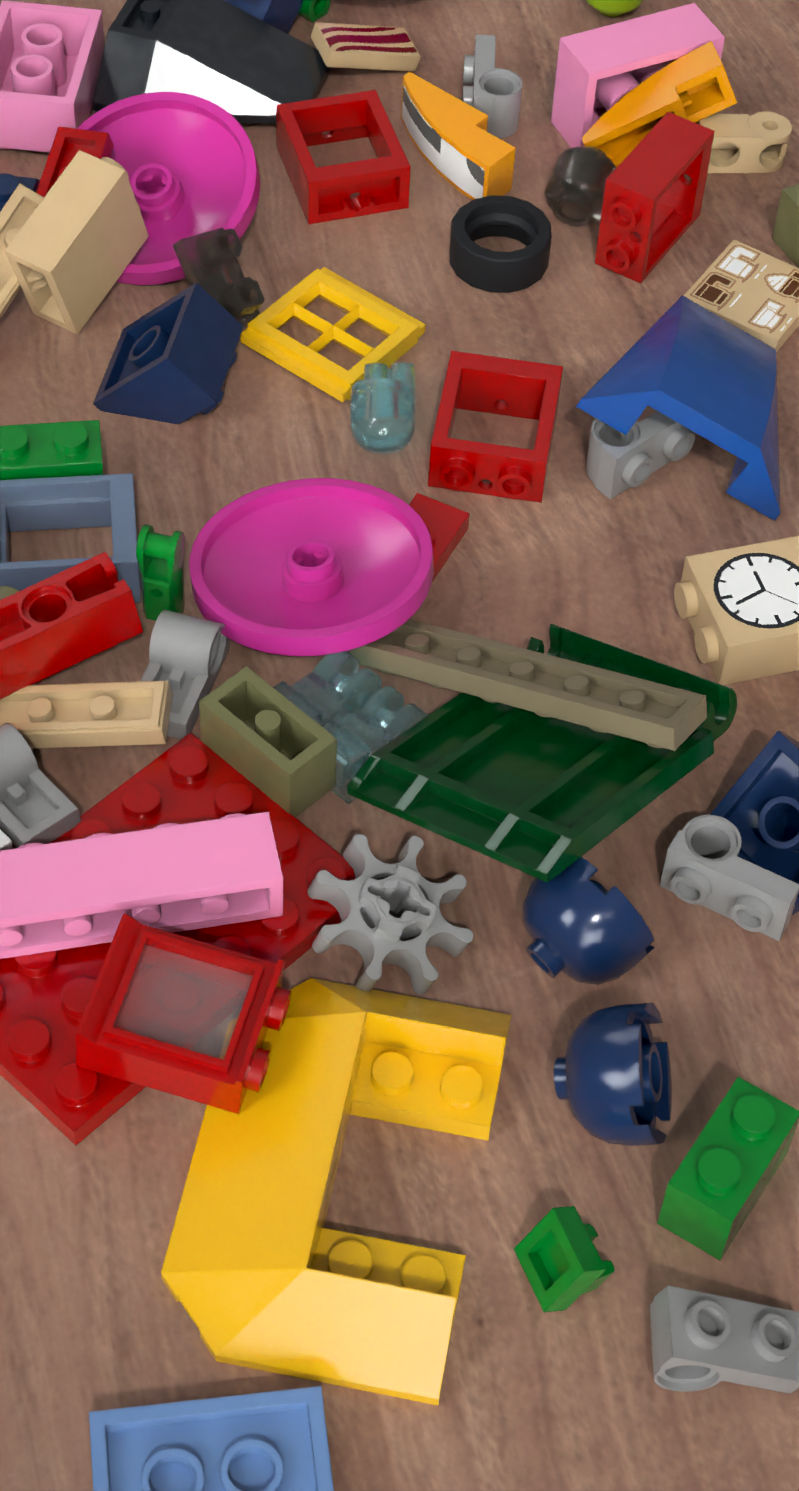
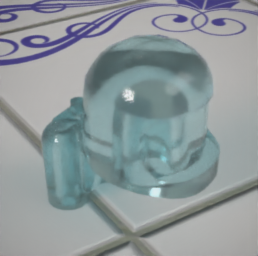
(384, 407)

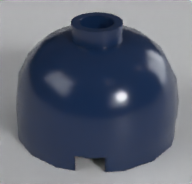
(583, 927)
(617, 1075)

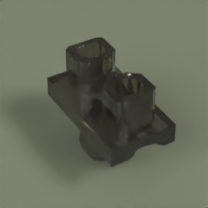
(213, 264)

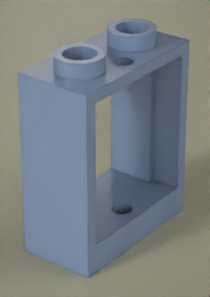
(68, 505)

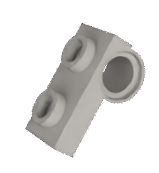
(491, 88)
(628, 460)
(189, 656)
(29, 802)
(726, 882)
(719, 1338)

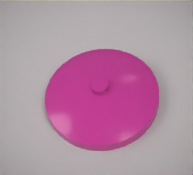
(187, 172)
(312, 566)

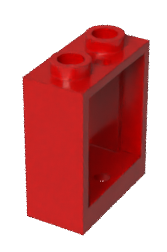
(326, 190)
(649, 198)
(498, 388)

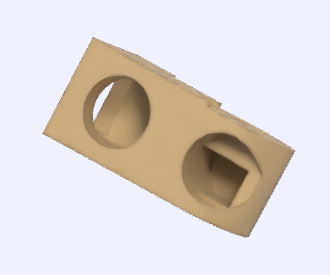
(747, 142)

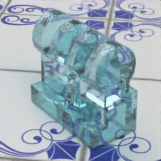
(353, 710)

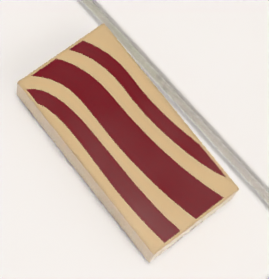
(365, 47)

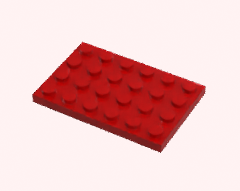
(49, 990)

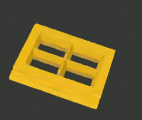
(305, 361)

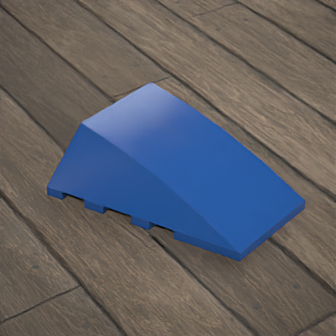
(709, 382)

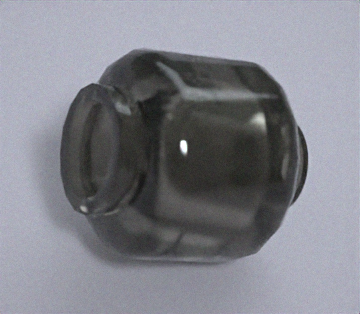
(578, 185)

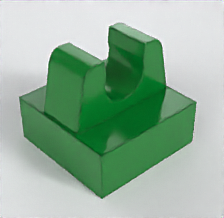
(562, 1259)

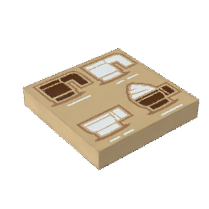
(751, 293)

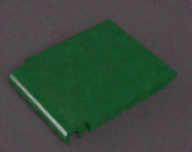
(534, 784)

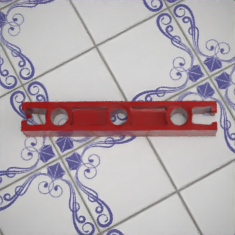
(63, 622)

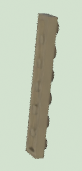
(538, 683)

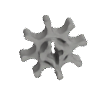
(386, 937)

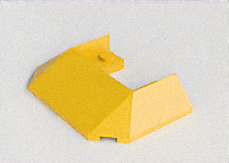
(254, 1208)

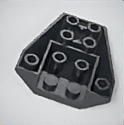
(206, 53)

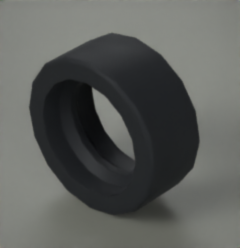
(494, 269)

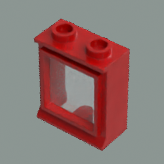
(182, 1016)

